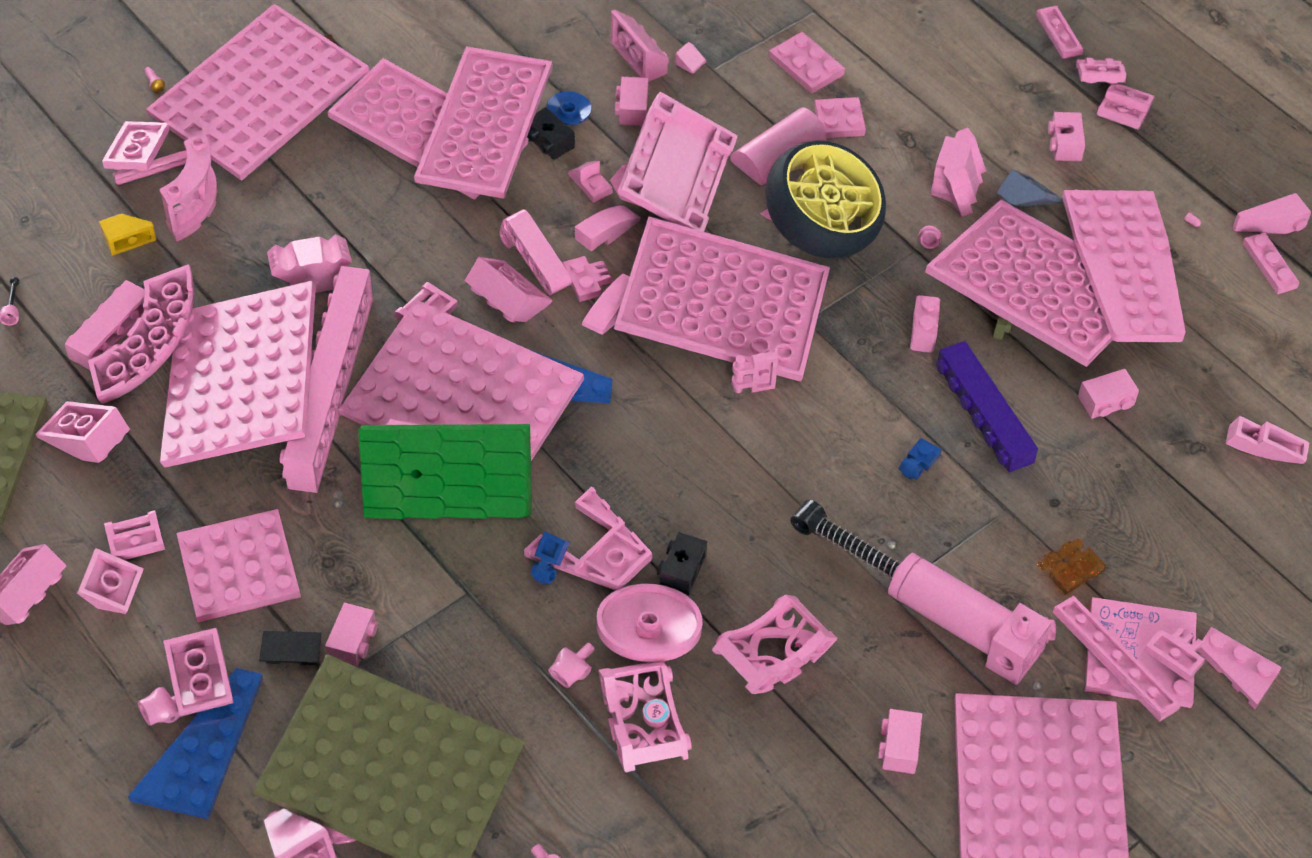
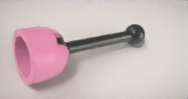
(7, 311)

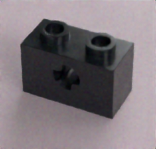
(551, 134)
(682, 563)

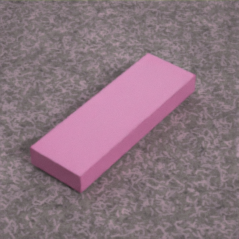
(1059, 32)

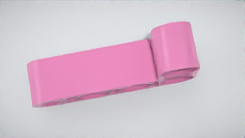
(524, 234)

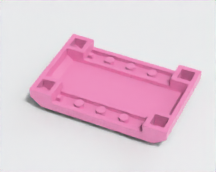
(677, 163)

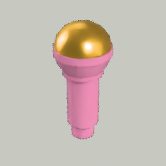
(156, 84)

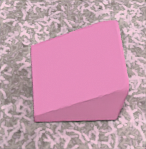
(689, 58)

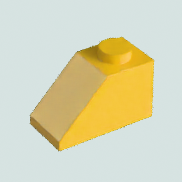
(126, 232)

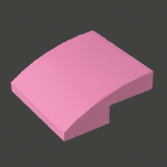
(1125, 105)

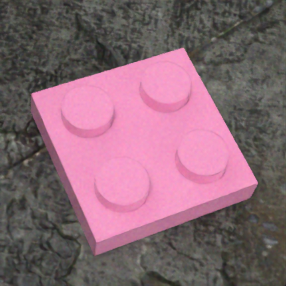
(841, 117)

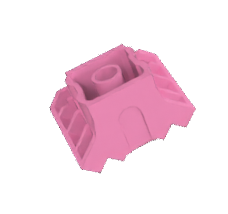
(959, 171)
(310, 261)

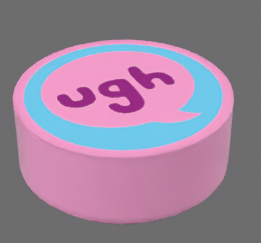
(656, 713)

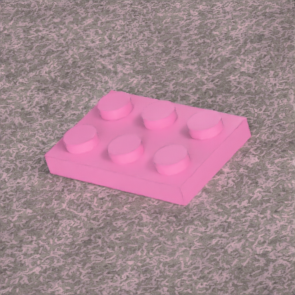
(806, 62)
(136, 146)

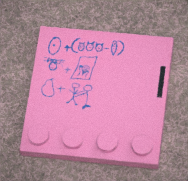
(1134, 627)

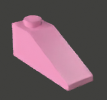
(1277, 216)

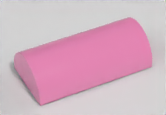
(762, 152)

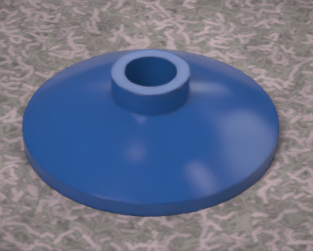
(570, 107)

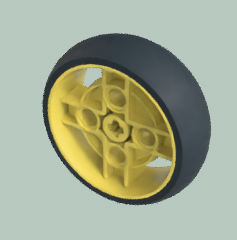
(825, 199)

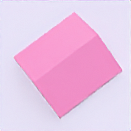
(109, 582)

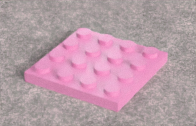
(238, 565)

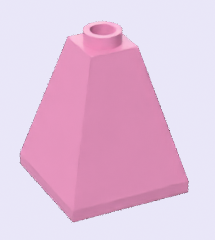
(297, 837)

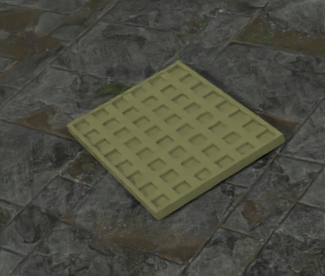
(389, 766)

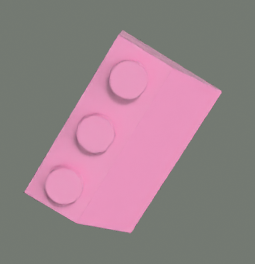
(637, 47)
(506, 289)
(26, 580)

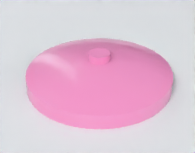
(649, 622)

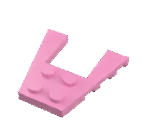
(613, 558)

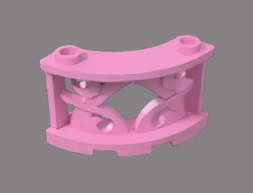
(193, 189)
(752, 667)
(633, 751)

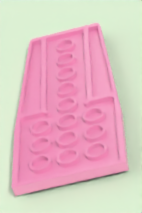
(1127, 263)

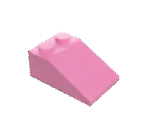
(84, 430)
(198, 672)

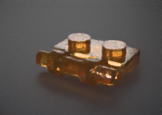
(1076, 571)

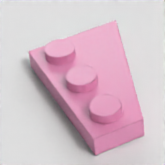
(1242, 666)

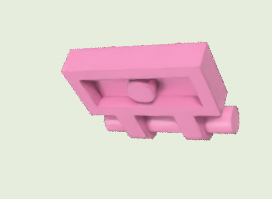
(1101, 70)
(761, 370)

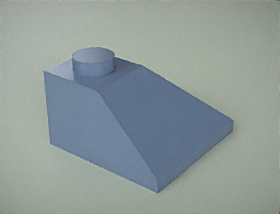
(1025, 191)

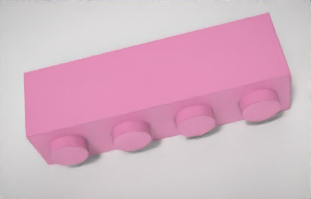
(107, 324)

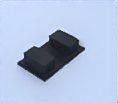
(290, 647)

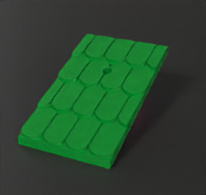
(445, 470)

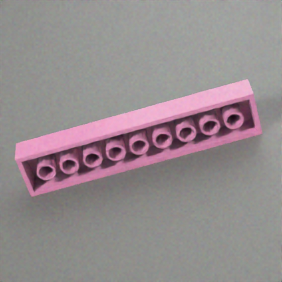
(329, 377)

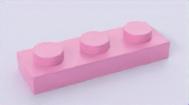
(1271, 263)

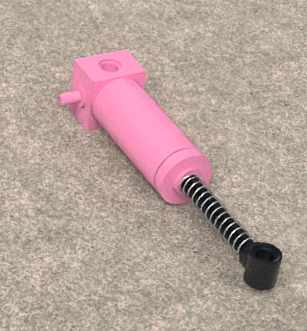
(1007, 637)

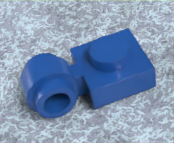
(920, 457)
(551, 551)

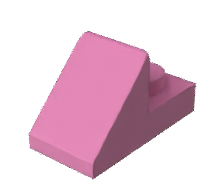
(591, 181)

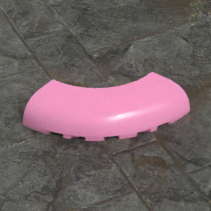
(151, 339)

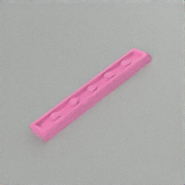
(1116, 658)

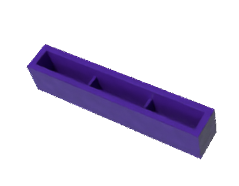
(986, 407)

